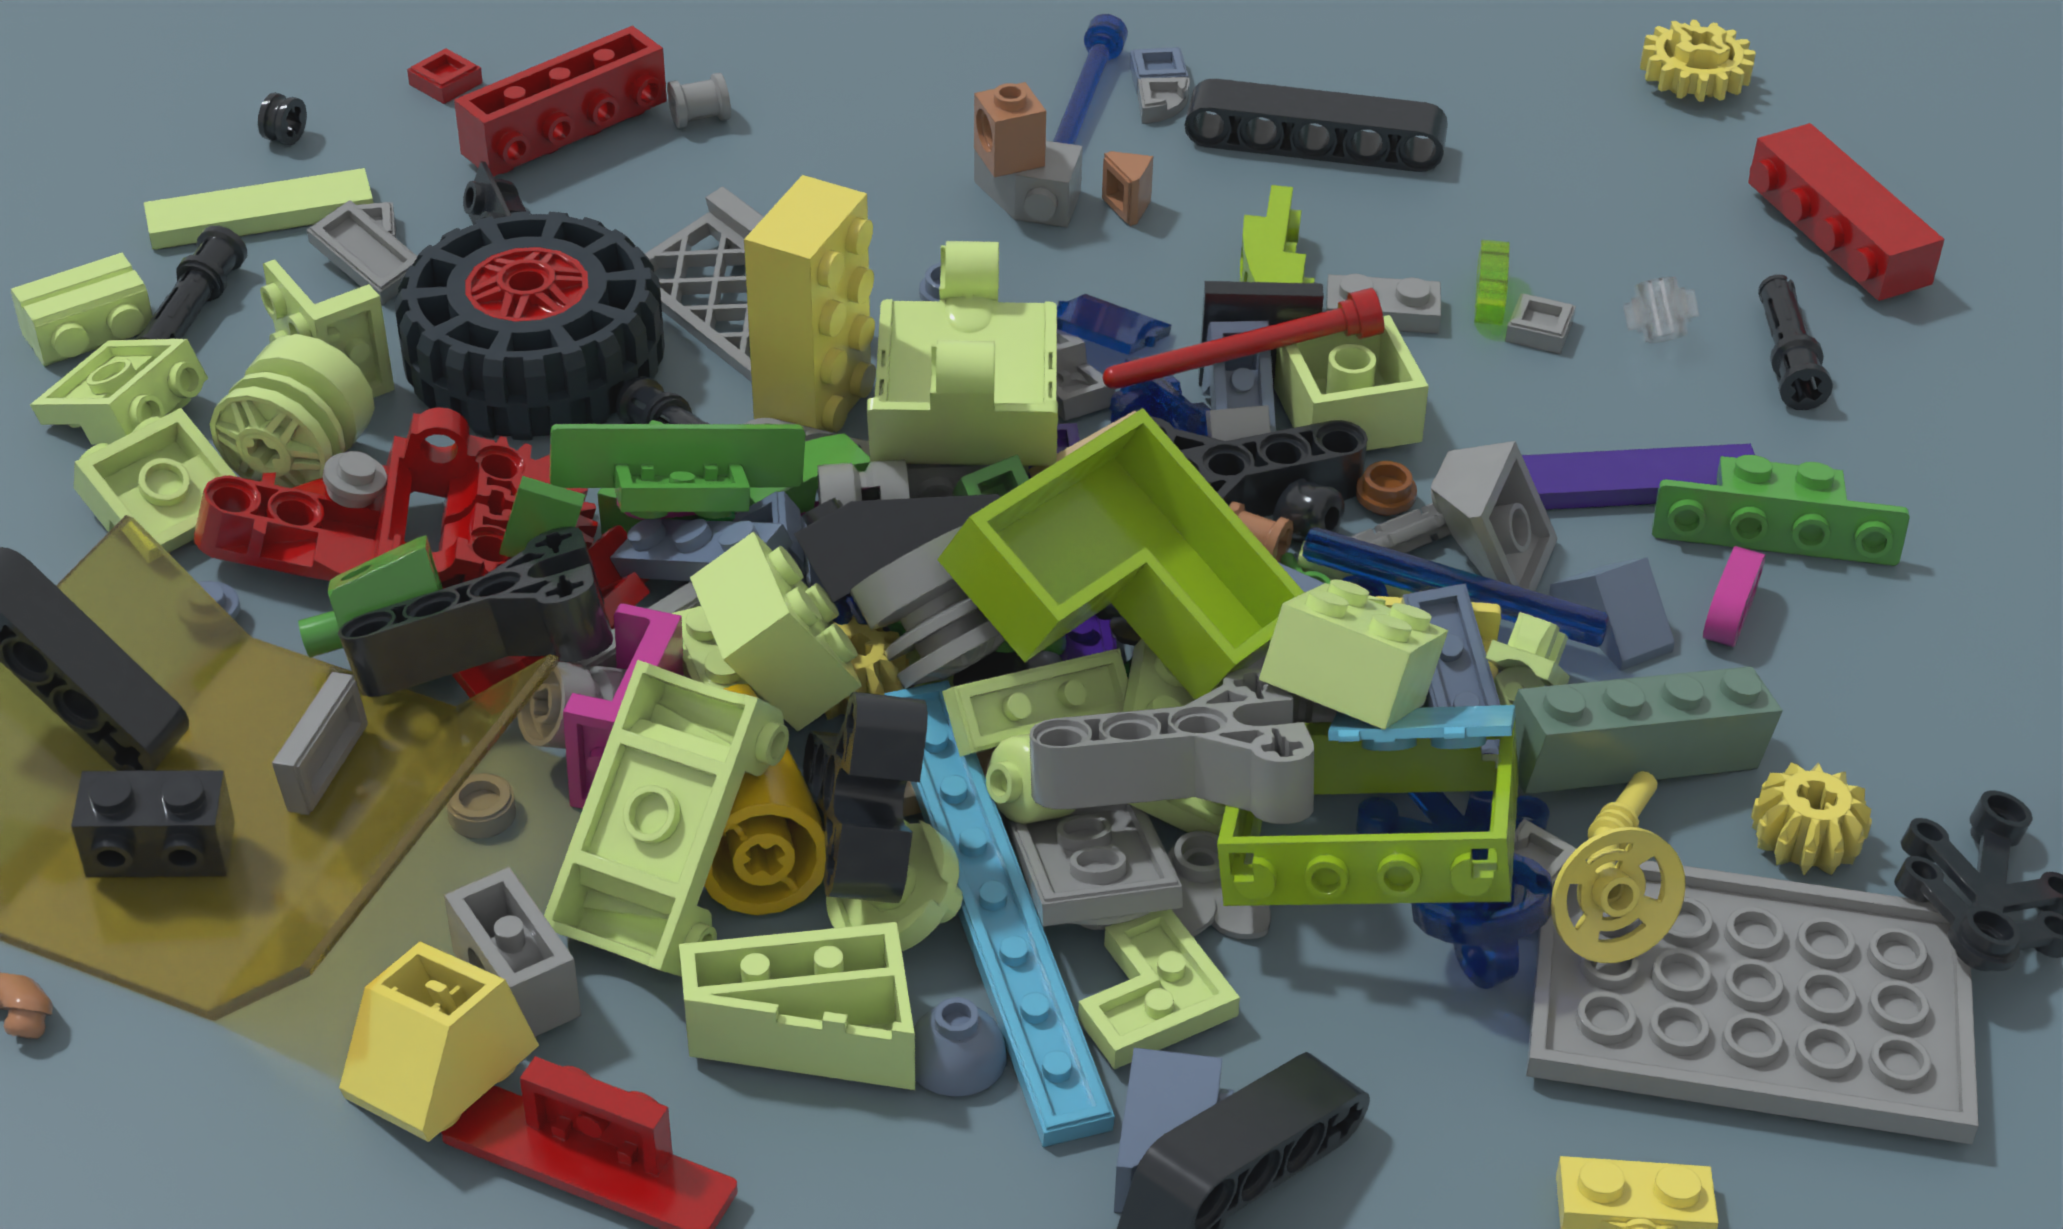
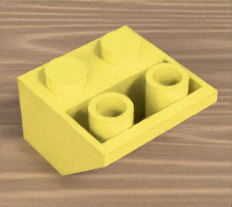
(432, 1041)

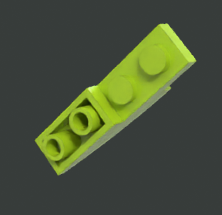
(1272, 241)

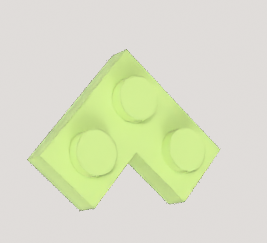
(1168, 993)

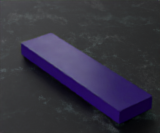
(1622, 475)

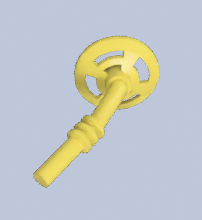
(1619, 887)

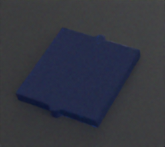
(1109, 324)

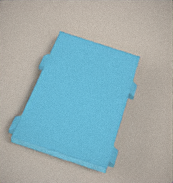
(1446, 726)

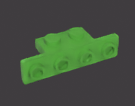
(678, 465)
(1780, 511)

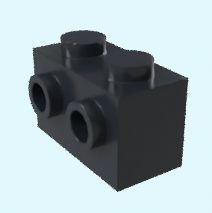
(153, 823)

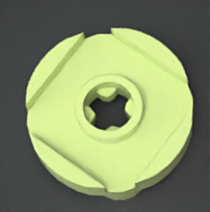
(928, 895)

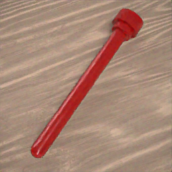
(1356, 316)

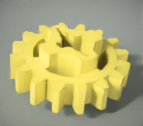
(1697, 60)

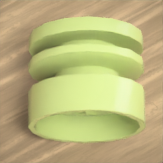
(292, 411)

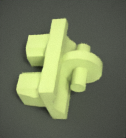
(1528, 658)

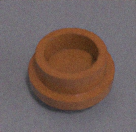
(1386, 488)

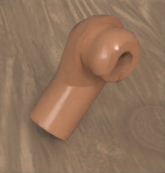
(26, 1006)

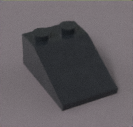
(864, 536)

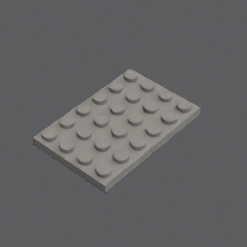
(1771, 1007)

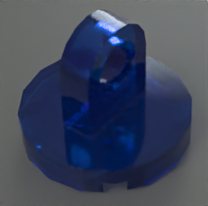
(1488, 932)

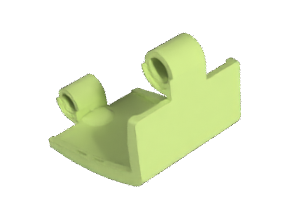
(965, 372)

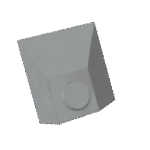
(1495, 512)

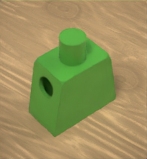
(373, 585)

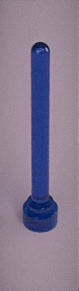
(1104, 42)

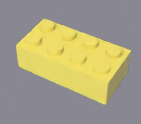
(811, 305)

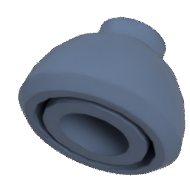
(958, 1049)

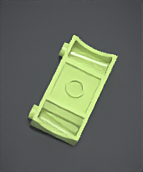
(660, 815)

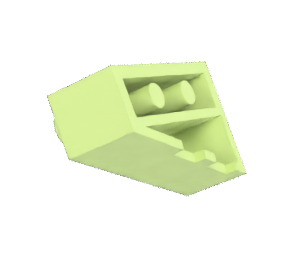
(804, 1003)

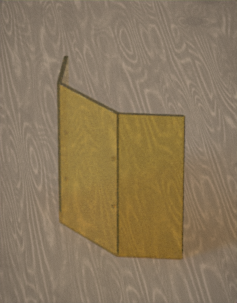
(290, 875)

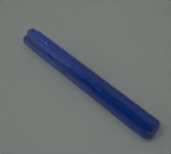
(1418, 575)

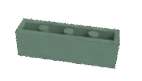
(1647, 724)

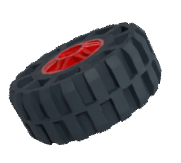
(529, 322)

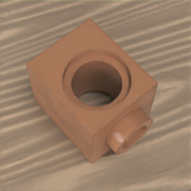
(1009, 129)

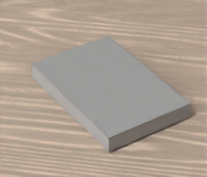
(1095, 865)

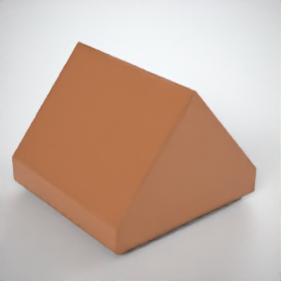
(1127, 184)

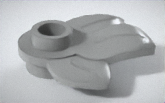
(1198, 870)

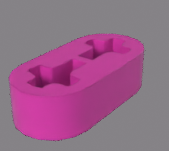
(1734, 596)

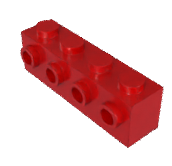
(561, 100)
(1845, 211)

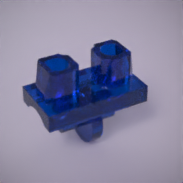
(1162, 400)

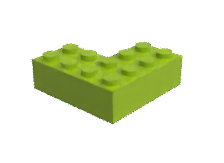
(1129, 530)

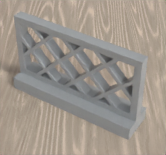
(729, 223)

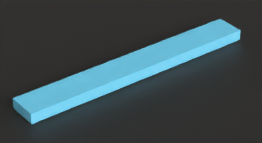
(1009, 939)

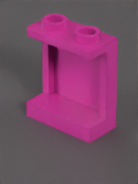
(588, 721)

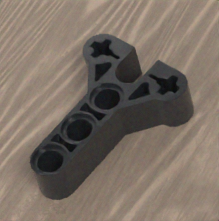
(1263, 465)
(528, 606)
(861, 787)

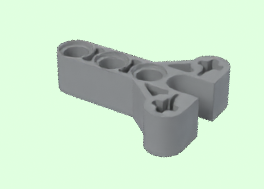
(1220, 748)

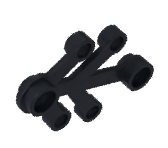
(1983, 933)

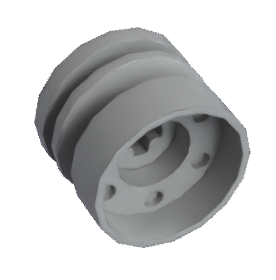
(933, 610)

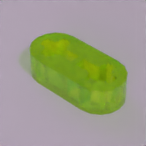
(1491, 282)

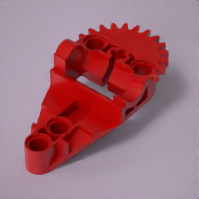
(318, 539)

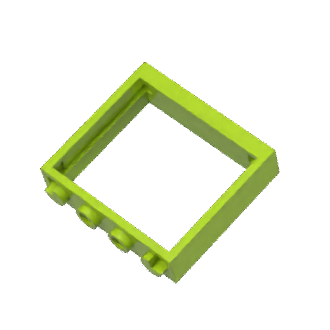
(1380, 866)

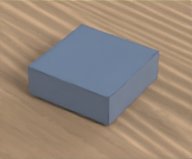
(1157, 63)

